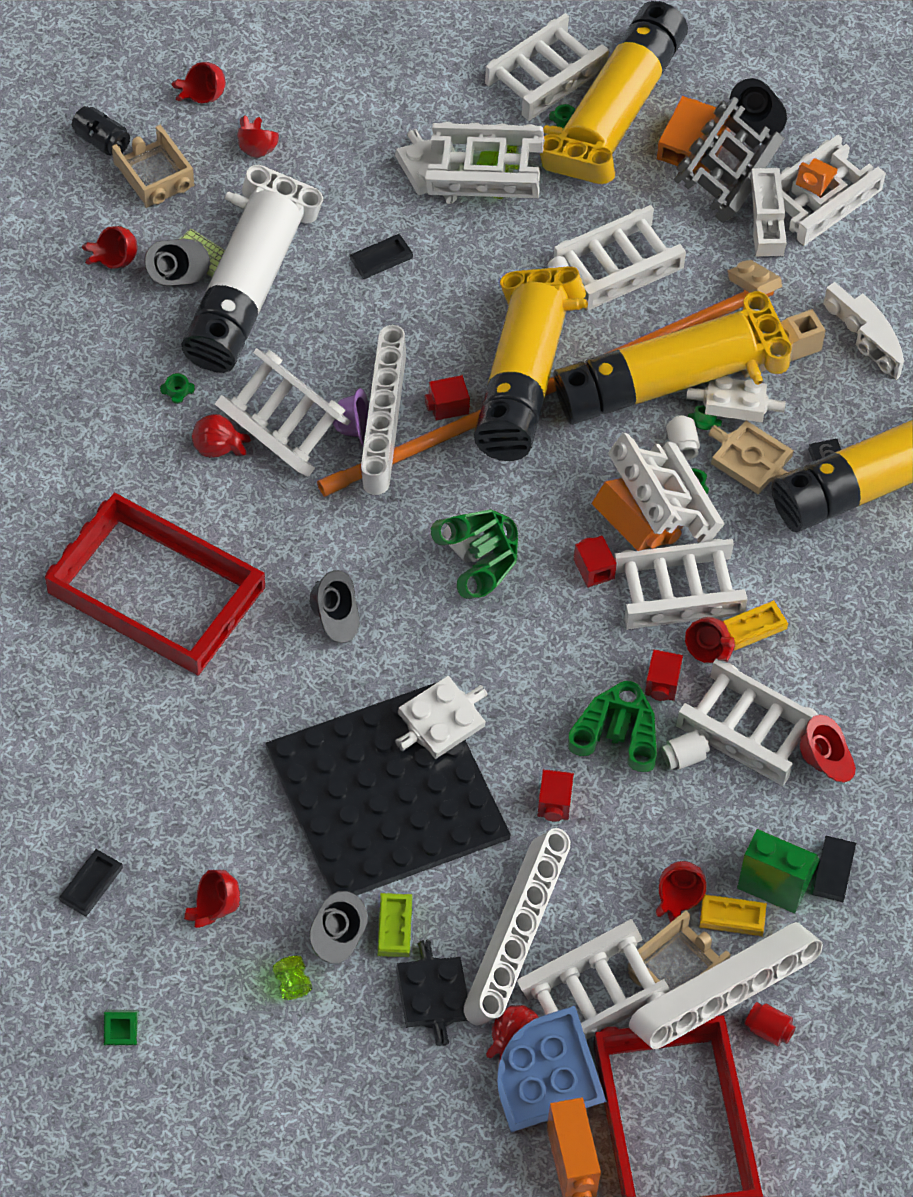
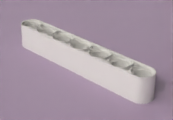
(383, 410)
(508, 935)
(725, 985)

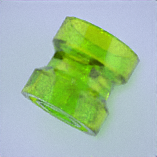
(292, 977)

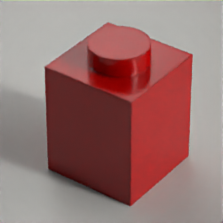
(448, 398)
(594, 561)
(663, 675)
(555, 795)

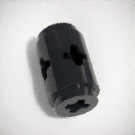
(106, 131)

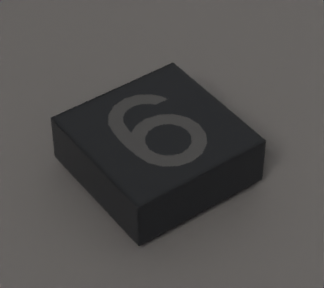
(823, 448)

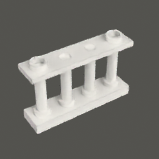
(551, 88)
(632, 277)
(278, 439)
(681, 609)
(741, 748)
(596, 955)

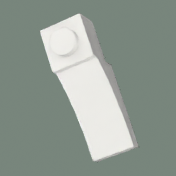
(768, 212)

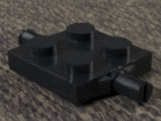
(432, 992)

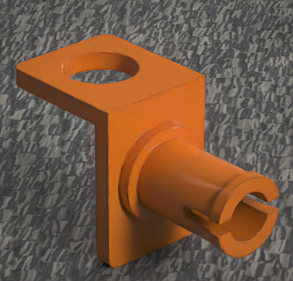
(815, 176)

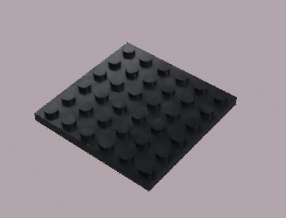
(382, 809)

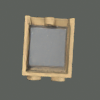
(155, 169)
(678, 954)

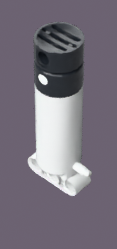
(248, 266)

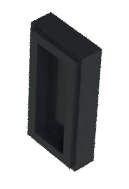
(381, 256)
(834, 868)
(91, 882)

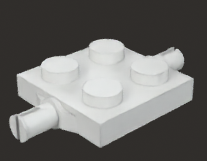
(415, 161)
(736, 399)
(441, 717)

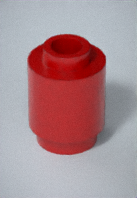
(770, 1024)

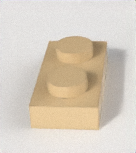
(754, 277)

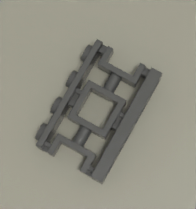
(711, 143)

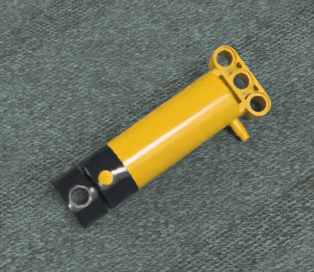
(615, 97)
(525, 358)
(676, 362)
(845, 478)

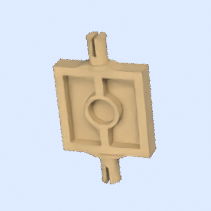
(750, 455)

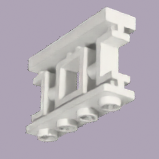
(485, 179)
(838, 201)
(682, 501)

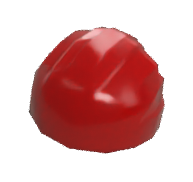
(202, 84)
(254, 140)
(114, 248)
(218, 436)
(709, 640)
(680, 888)
(216, 897)
(507, 1026)

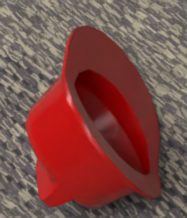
(826, 749)

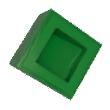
(120, 1027)

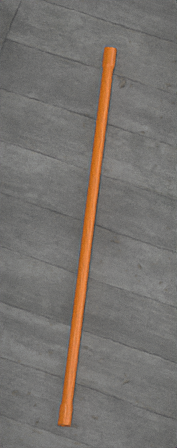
(343, 478)

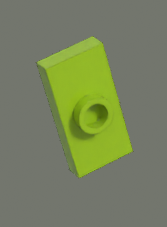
(395, 925)

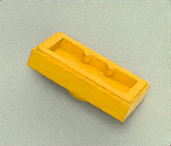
(756, 624)
(733, 915)

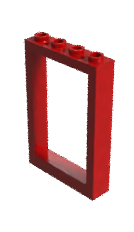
(122, 510)
(617, 1041)

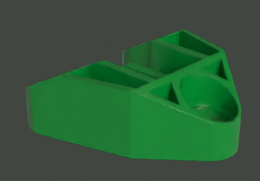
(493, 568)
(592, 722)

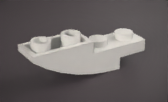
(874, 332)

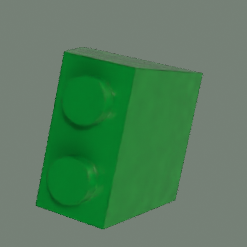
(777, 871)

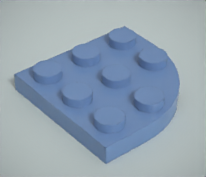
(546, 1065)

